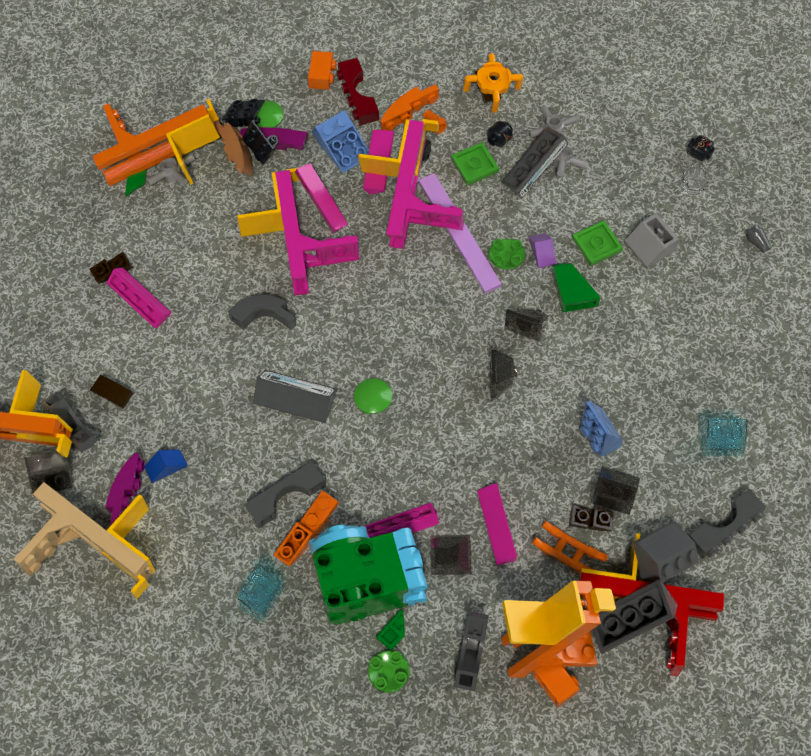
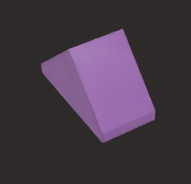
(543, 250)

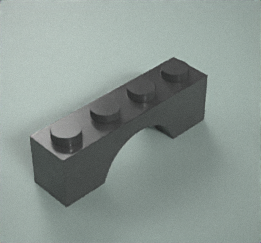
(305, 480)
(745, 509)

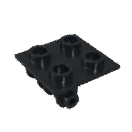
(243, 112)
(258, 143)

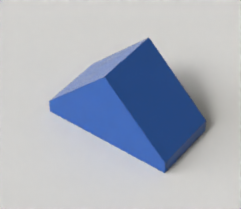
(164, 464)

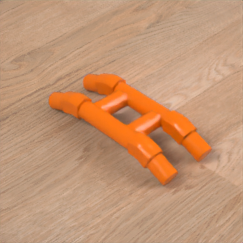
(563, 539)

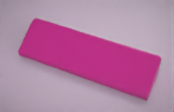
(380, 146)
(321, 198)
(138, 297)
(415, 522)
(497, 524)

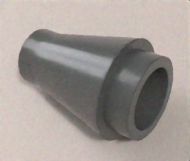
(759, 238)

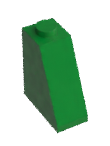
(573, 289)

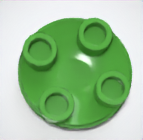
(270, 114)
(507, 253)
(373, 396)
(388, 671)

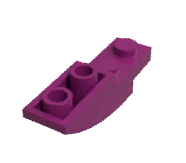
(124, 486)

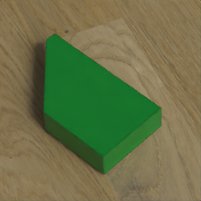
(135, 181)
(393, 632)

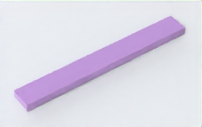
(462, 238)

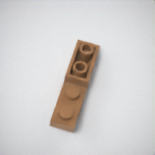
(235, 147)

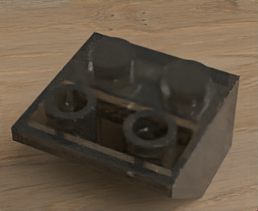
(49, 468)
(615, 490)

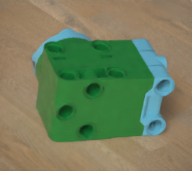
(366, 574)

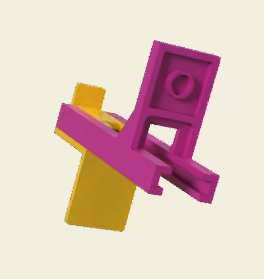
(406, 206)
(285, 218)

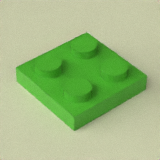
(475, 163)
(597, 243)

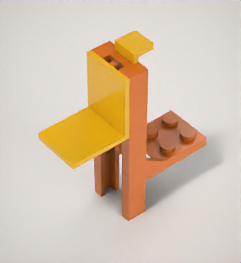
(183, 132)
(32, 427)
(559, 625)

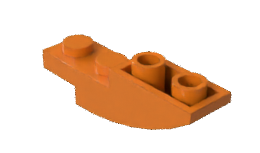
(406, 104)
(307, 529)

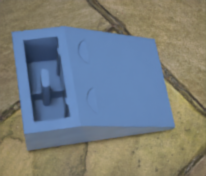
(340, 141)
(599, 430)

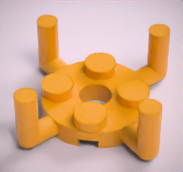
(491, 86)

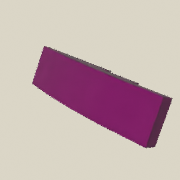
(286, 137)

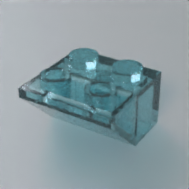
(724, 437)
(260, 593)

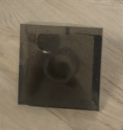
(526, 322)
(501, 373)
(450, 555)

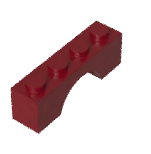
(363, 107)

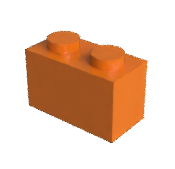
(321, 69)
(557, 683)

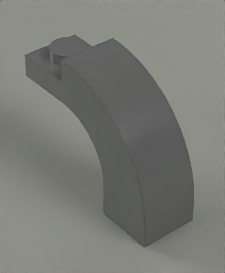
(259, 306)
(81, 437)
(471, 651)

